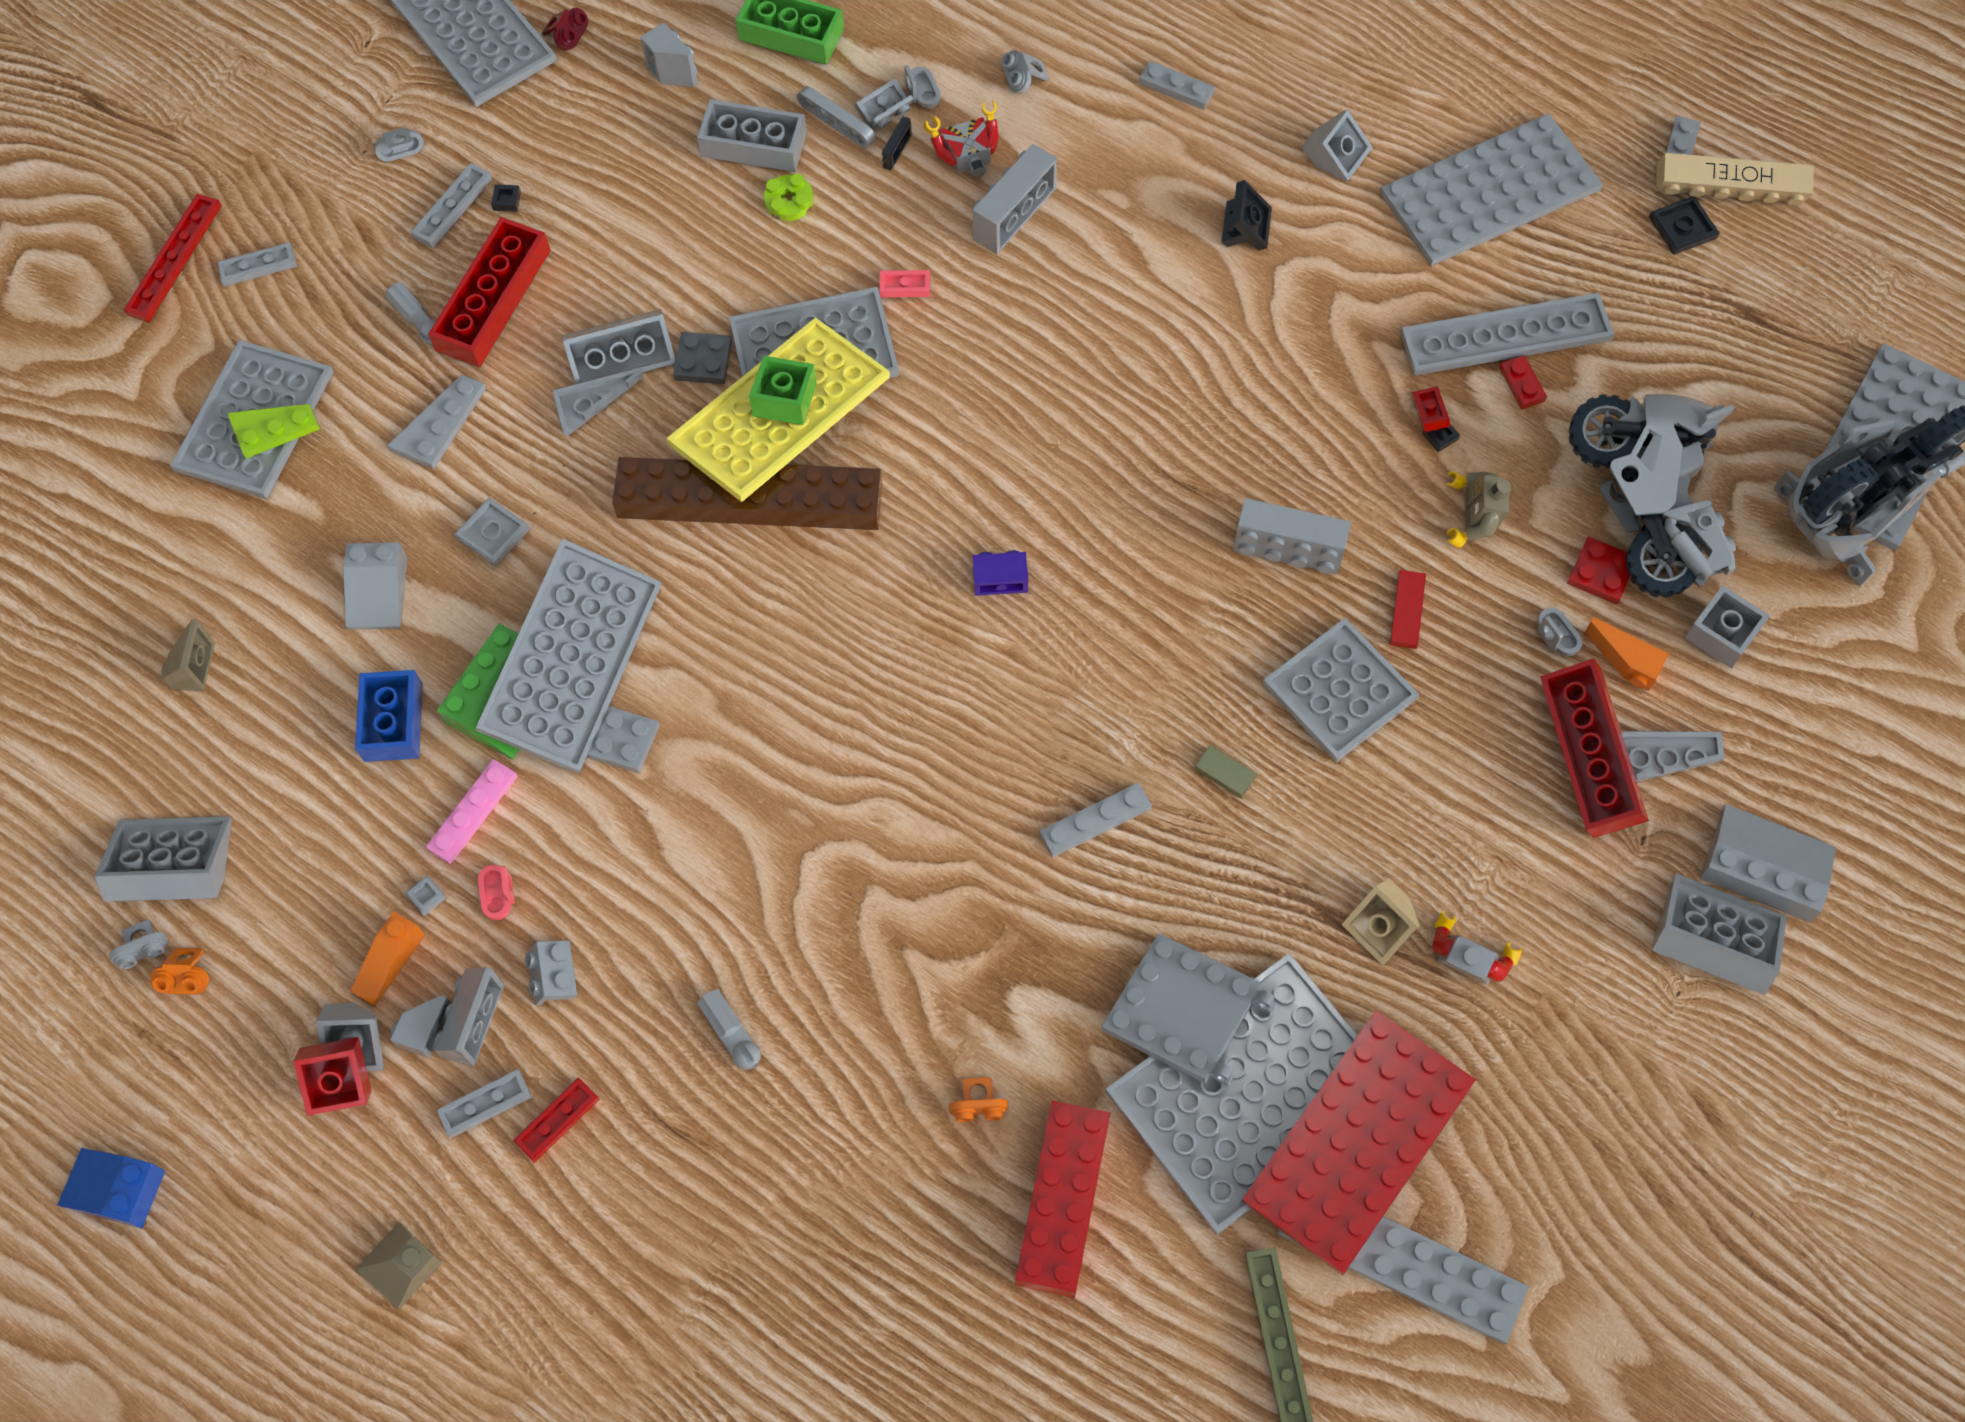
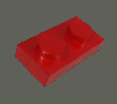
(1523, 382)
(1431, 409)

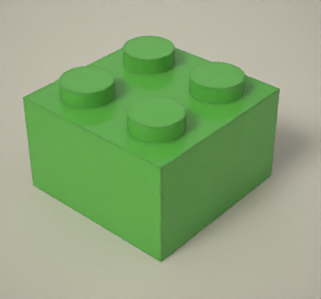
(783, 390)

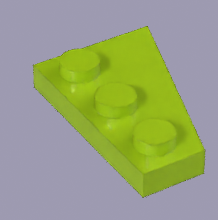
(271, 427)

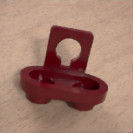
(567, 27)

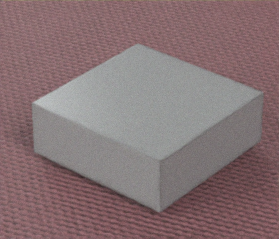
(425, 895)

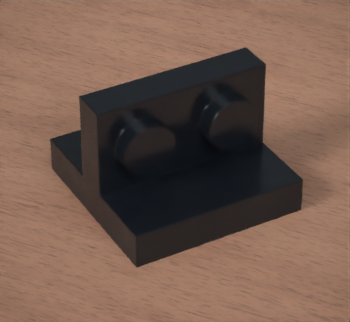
(1247, 218)

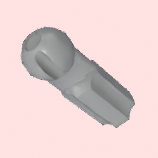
(410, 309)
(730, 1030)

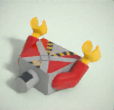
(966, 144)
(1470, 957)

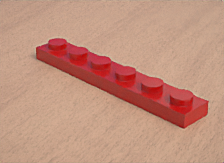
(172, 258)

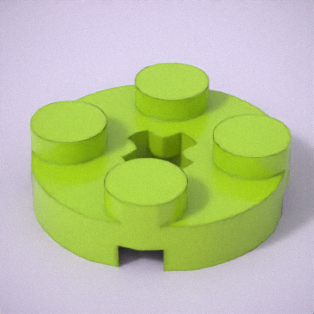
(788, 185)

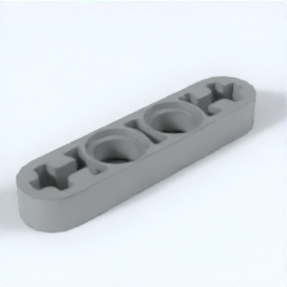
(836, 117)

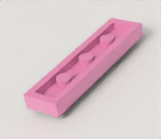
(471, 811)

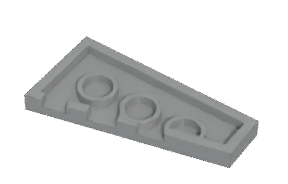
(436, 427)
(1671, 752)

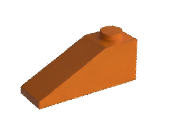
(1630, 656)
(386, 957)

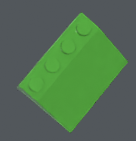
(472, 691)

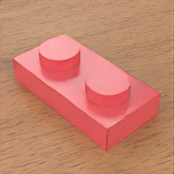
(905, 283)

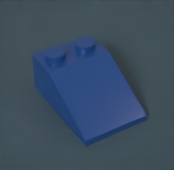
(112, 1187)

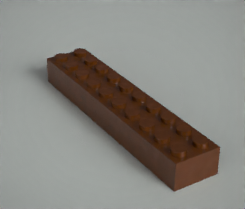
(789, 498)

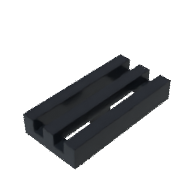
(896, 143)

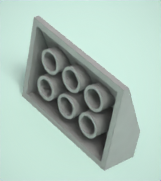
(165, 859)
(1769, 864)
(1721, 934)

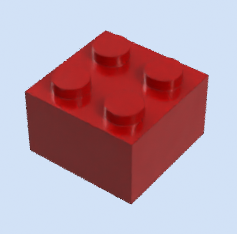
(332, 1076)

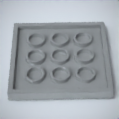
(1340, 689)

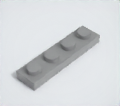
(451, 205)
(1095, 820)

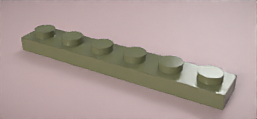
(1278, 1336)

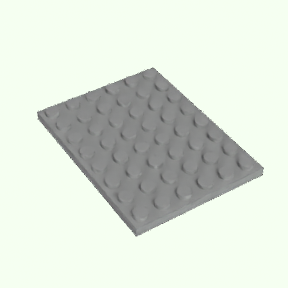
(1222, 1135)

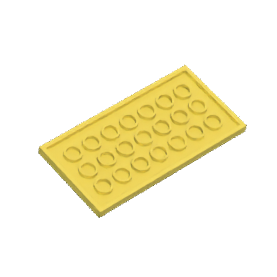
(748, 450)

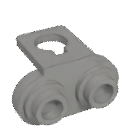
(1019, 70)
(922, 86)
(398, 144)
(1558, 632)
(133, 951)

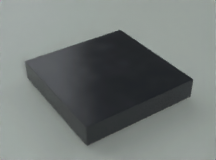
(1684, 225)

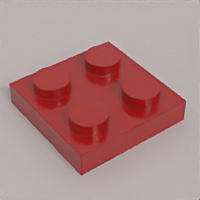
(1600, 570)

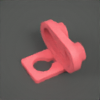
(495, 891)

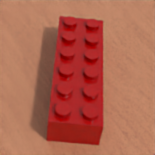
(489, 292)
(1594, 748)
(1062, 1199)

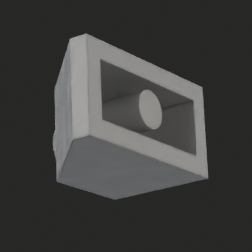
(419, 1027)

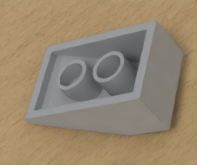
(374, 585)

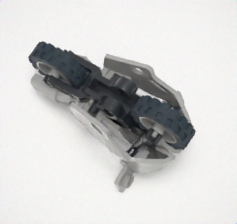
(1652, 467)
(1870, 483)

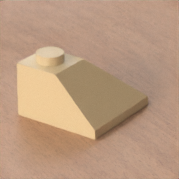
(1383, 921)

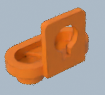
(180, 976)
(991, 1108)

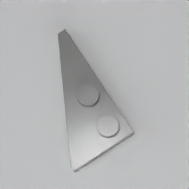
(584, 400)

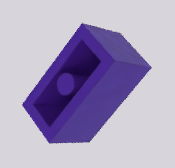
(1000, 573)

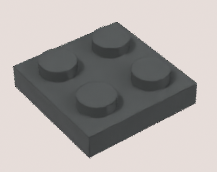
(702, 358)

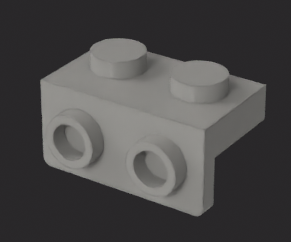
(883, 104)
(551, 971)

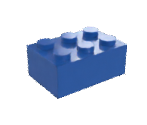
(389, 716)

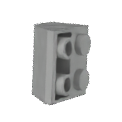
(668, 57)

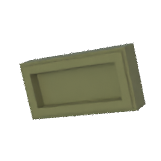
(1225, 771)

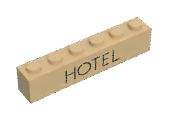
(1734, 178)

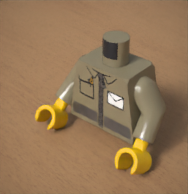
(1484, 505)

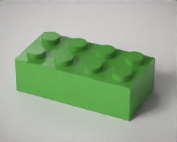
(791, 27)

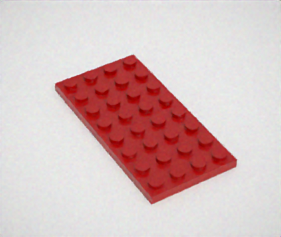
(1358, 1142)

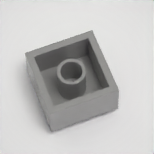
(1727, 626)

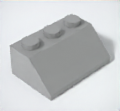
(469, 1016)

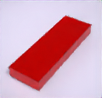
(1408, 609)
(556, 1119)

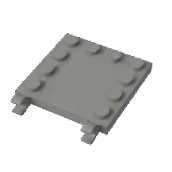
(1184, 1009)

